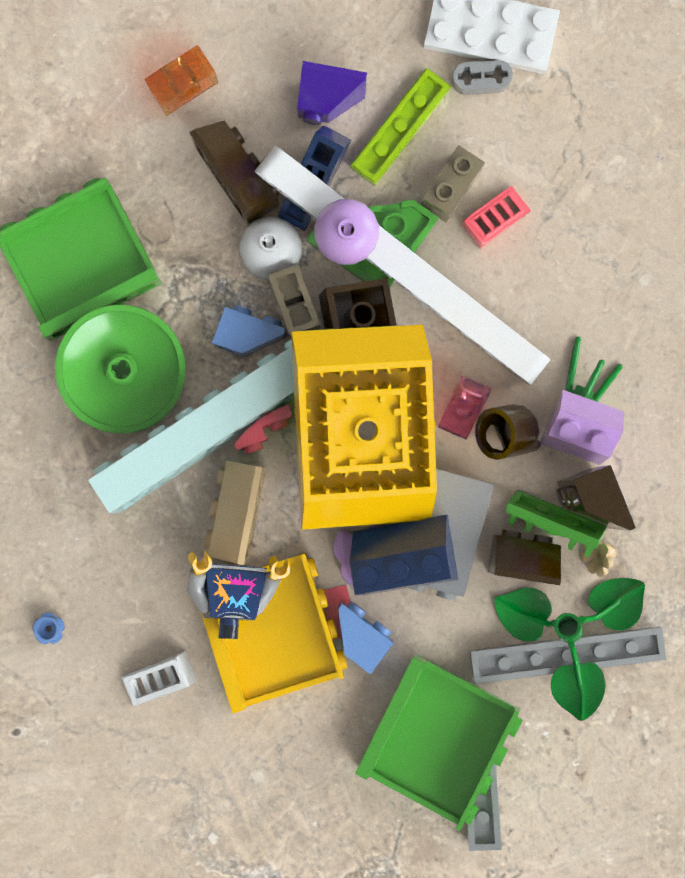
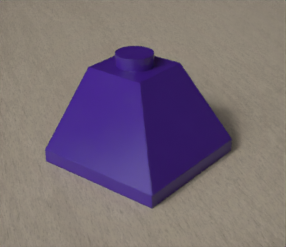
(328, 92)

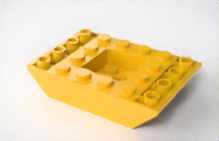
(354, 379)

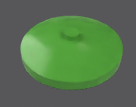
(120, 369)

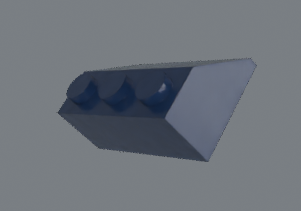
(402, 556)

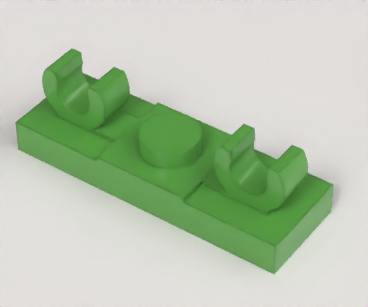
(555, 521)

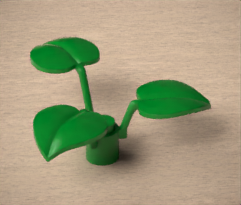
(526, 612)

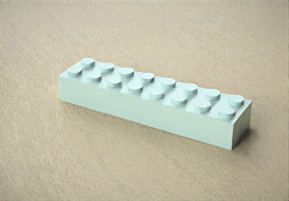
(195, 433)

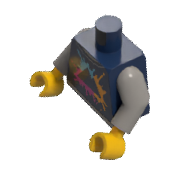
(232, 591)

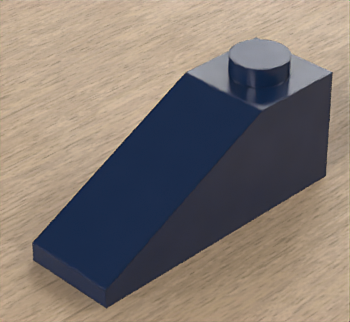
(323, 161)

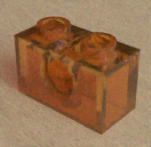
(181, 80)

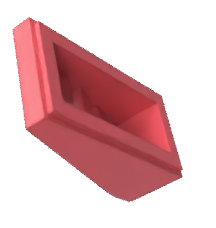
(477, 233)

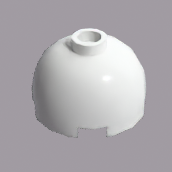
(266, 260)

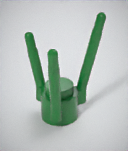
(586, 391)

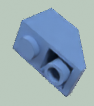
(245, 334)
(361, 640)

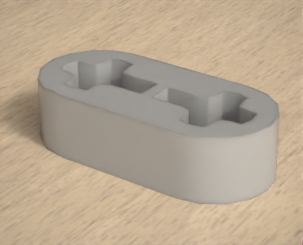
(482, 69)

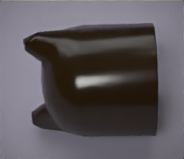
(515, 427)

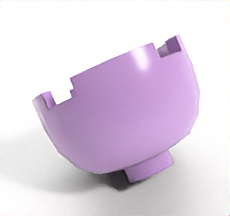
(343, 246)

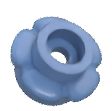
(42, 634)

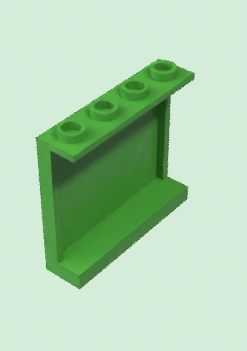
(77, 257)
(440, 741)

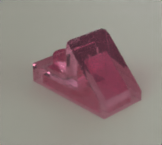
(464, 407)

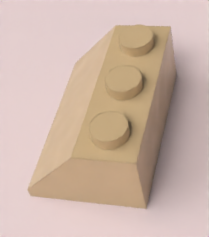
(235, 512)

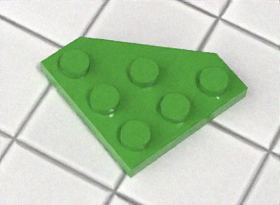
(405, 221)

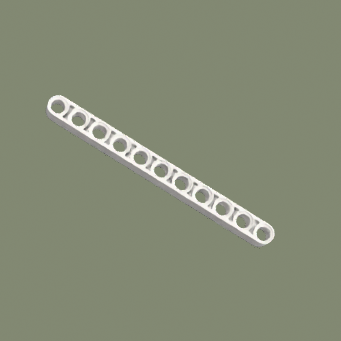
(412, 273)

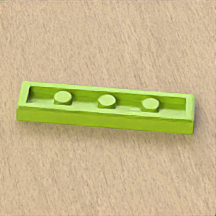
(400, 127)

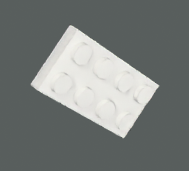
(494, 31)

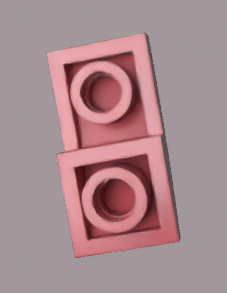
(255, 435)

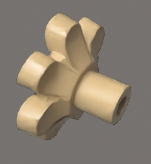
(599, 559)

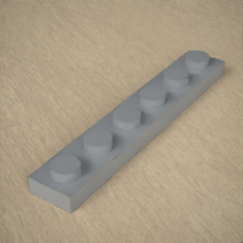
(549, 655)

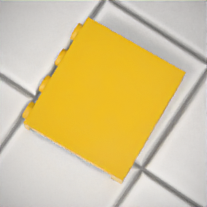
(285, 644)

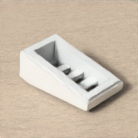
(177, 669)

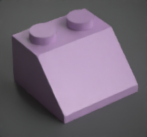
(583, 428)

